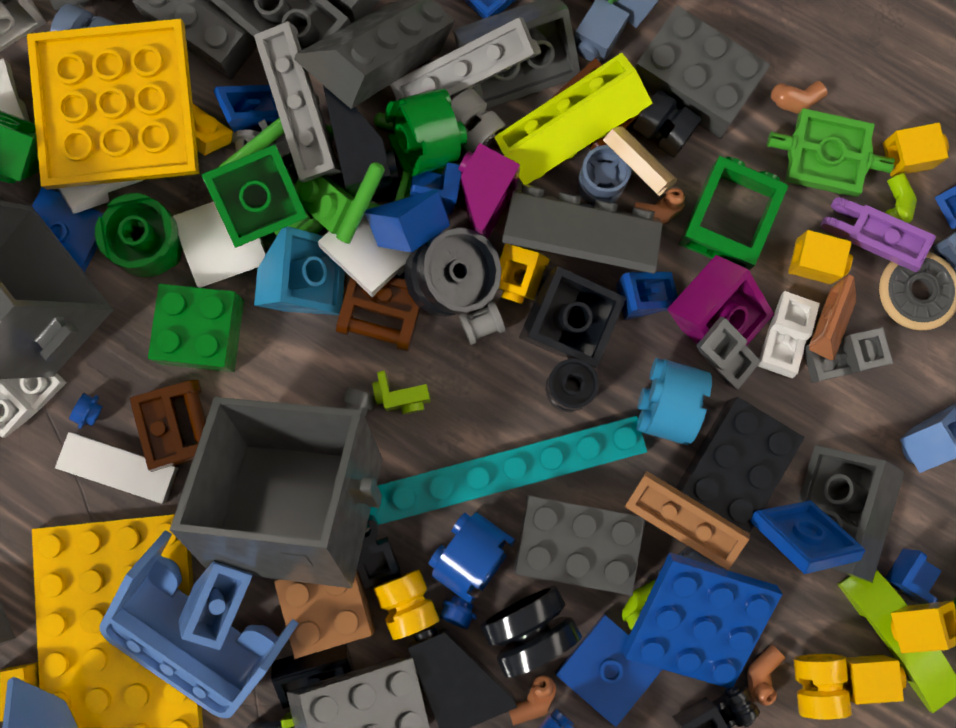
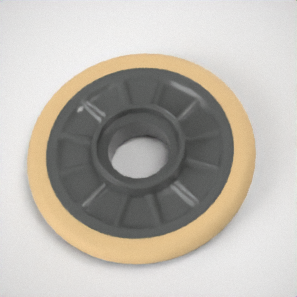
(915, 313)

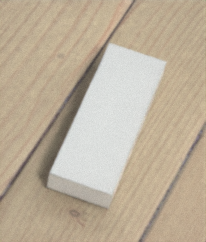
(115, 468)

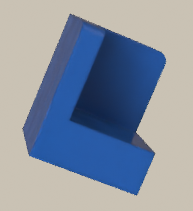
(446, 184)
(913, 576)

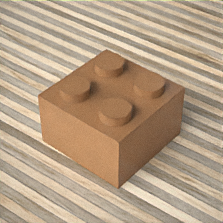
(324, 614)

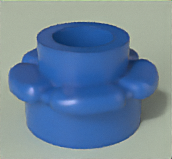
(86, 410)
(458, 612)

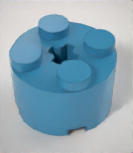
(674, 401)

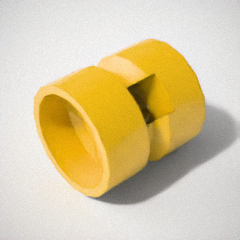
(406, 604)
(822, 686)

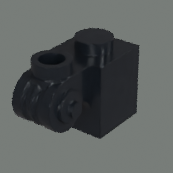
(730, 709)

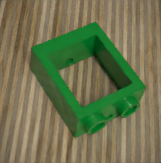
(710, 243)

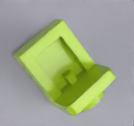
(408, 400)

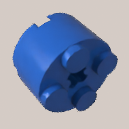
(471, 555)

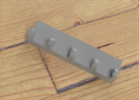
(472, 62)
(296, 103)

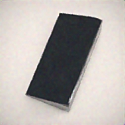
(299, 672)

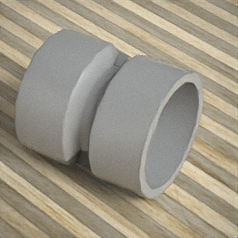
(470, 110)

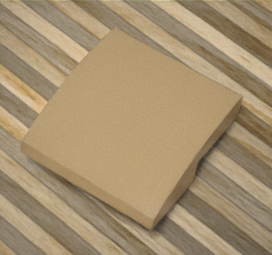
(640, 160)

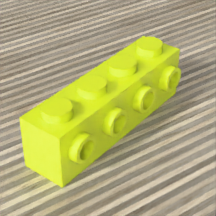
(574, 118)

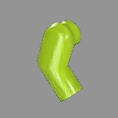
(904, 197)
(635, 604)

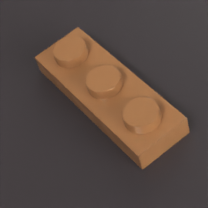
(687, 520)

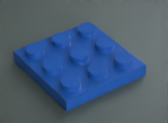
(701, 621)

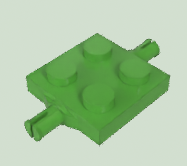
(830, 152)

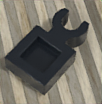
(377, 558)

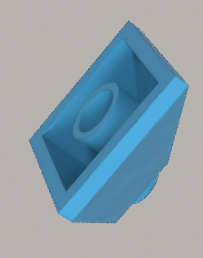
(299, 276)

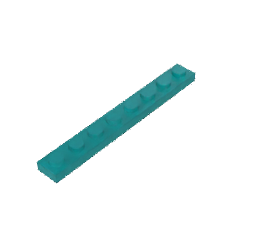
(509, 470)

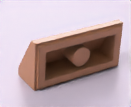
(834, 318)

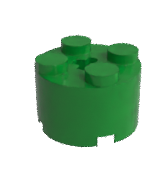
(425, 131)
(123, 225)

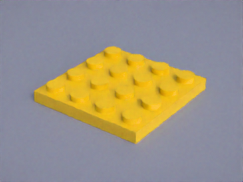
(112, 104)

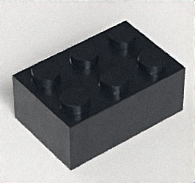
(740, 462)

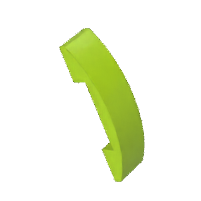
(927, 671)

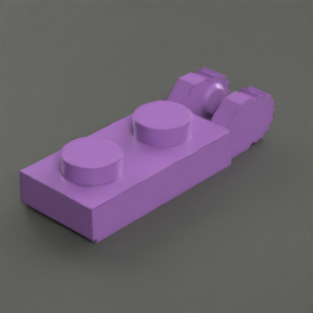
(880, 234)

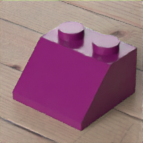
(487, 187)
(721, 291)

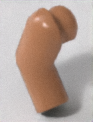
(795, 99)
(666, 207)
(760, 675)
(537, 702)

